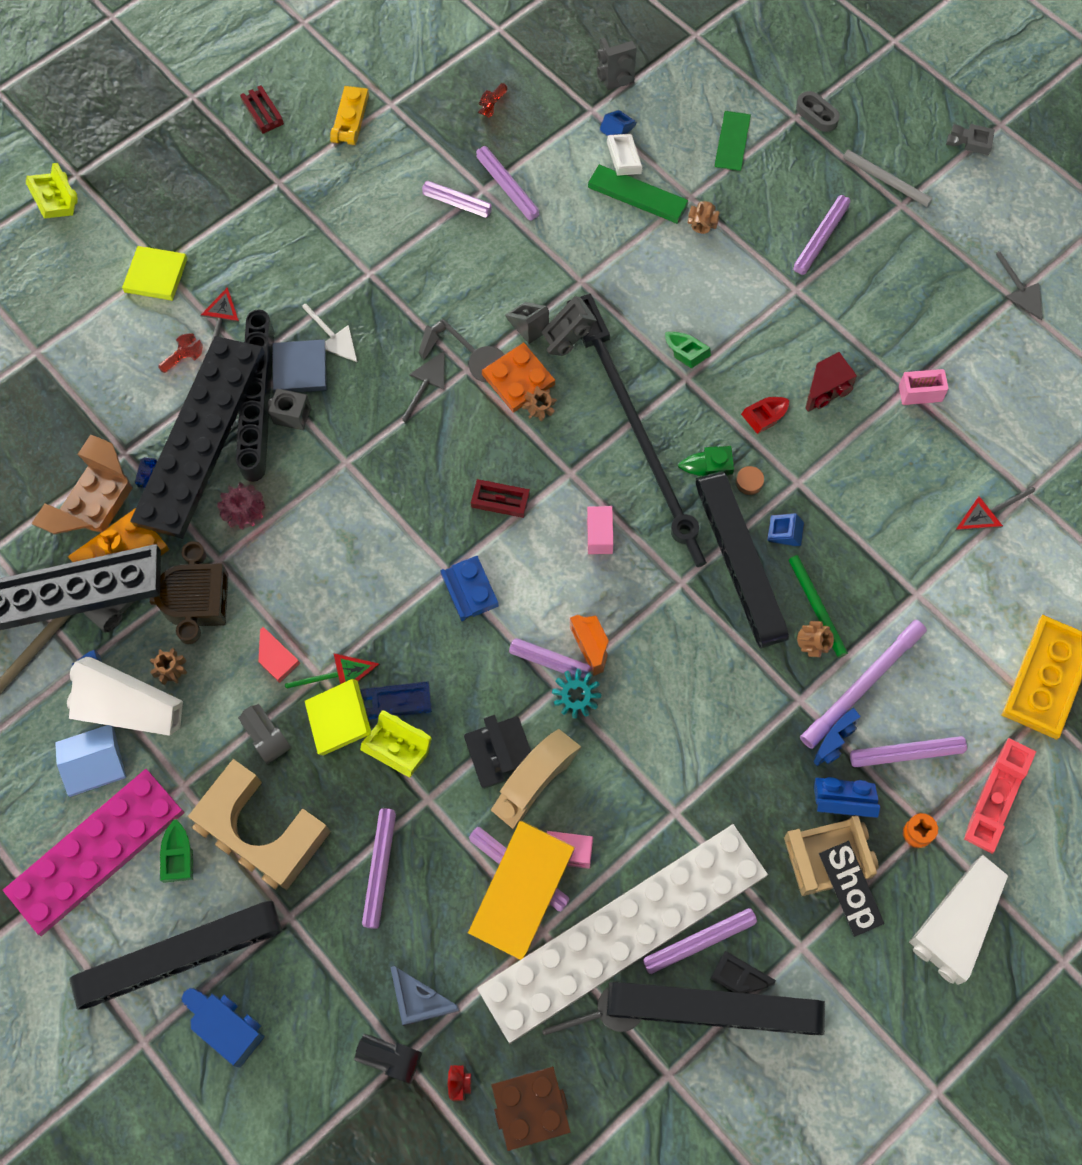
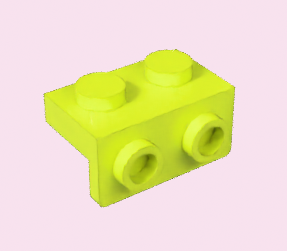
(52, 193)
(397, 744)

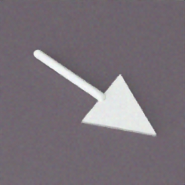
(339, 343)

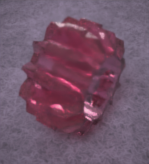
(251, 505)

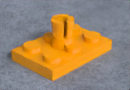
(119, 538)

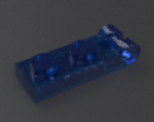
(398, 699)

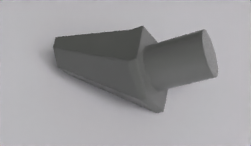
(430, 337)

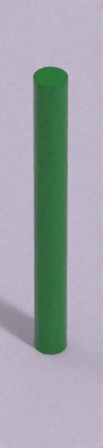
(817, 604)

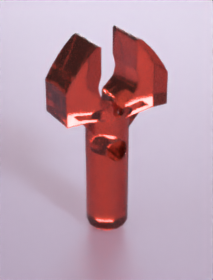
(490, 98)
(182, 351)

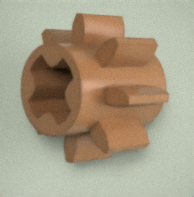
(703, 217)
(545, 398)
(815, 639)
(161, 662)

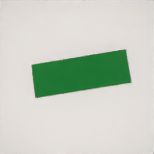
(732, 140)

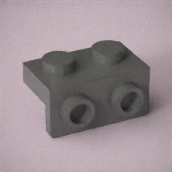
(616, 64)
(568, 327)

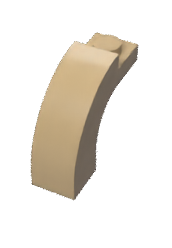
(533, 775)

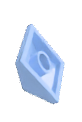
(89, 760)

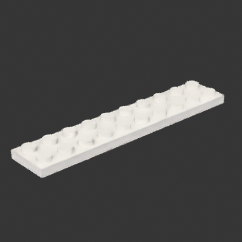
(621, 933)

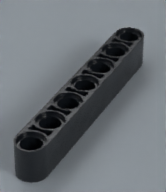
(256, 405)
(742, 560)
(175, 955)
(716, 1008)

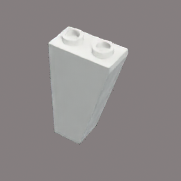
(119, 700)
(960, 922)

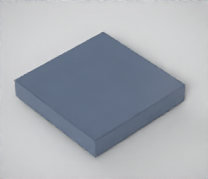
(300, 366)

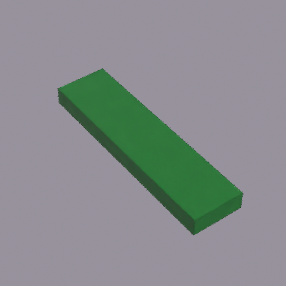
(638, 194)

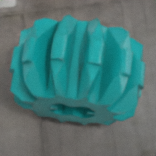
(573, 683)

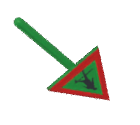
(347, 669)

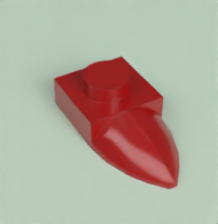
(765, 413)
(458, 1082)

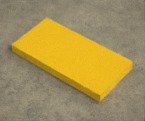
(1047, 678)
(521, 890)

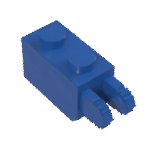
(222, 1026)

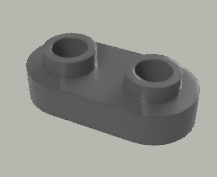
(819, 113)

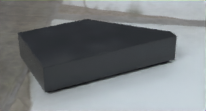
(739, 976)

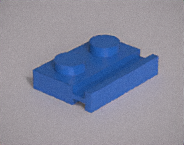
(469, 588)
(846, 797)

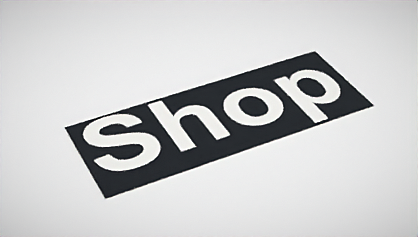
(851, 888)

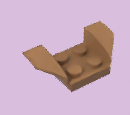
(94, 496)

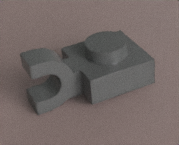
(975, 138)

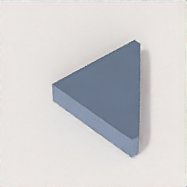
(417, 1000)

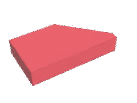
(275, 656)

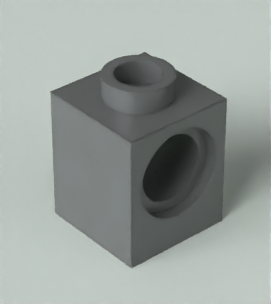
(292, 418)

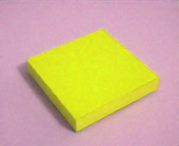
(154, 273)
(337, 717)

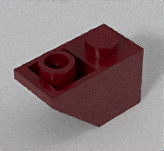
(830, 379)

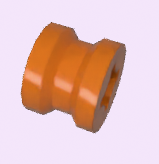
(917, 836)

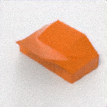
(591, 641)

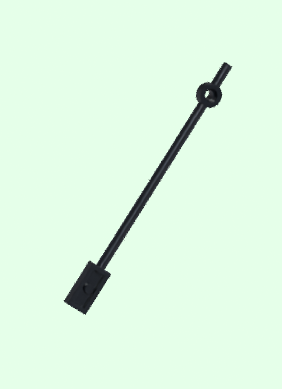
(596, 338)

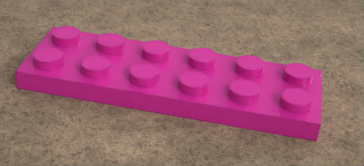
(93, 852)

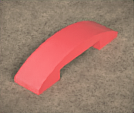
(998, 795)

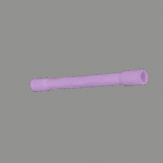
(823, 725)

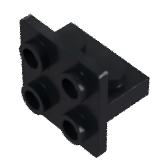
(497, 749)

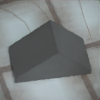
(529, 320)

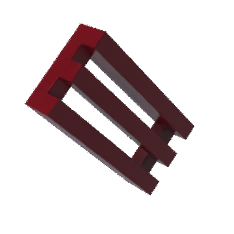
(254, 96)
(496, 507)

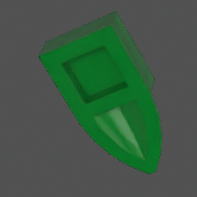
(687, 348)
(709, 461)
(175, 854)

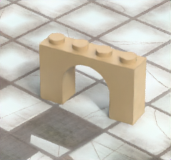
(279, 860)

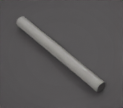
(887, 178)

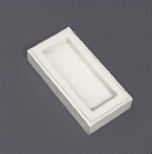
(624, 154)

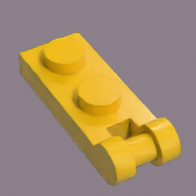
(349, 115)

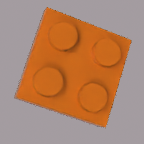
(516, 375)

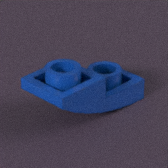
(832, 744)

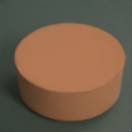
(750, 480)

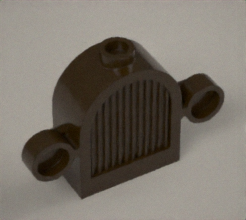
(193, 594)

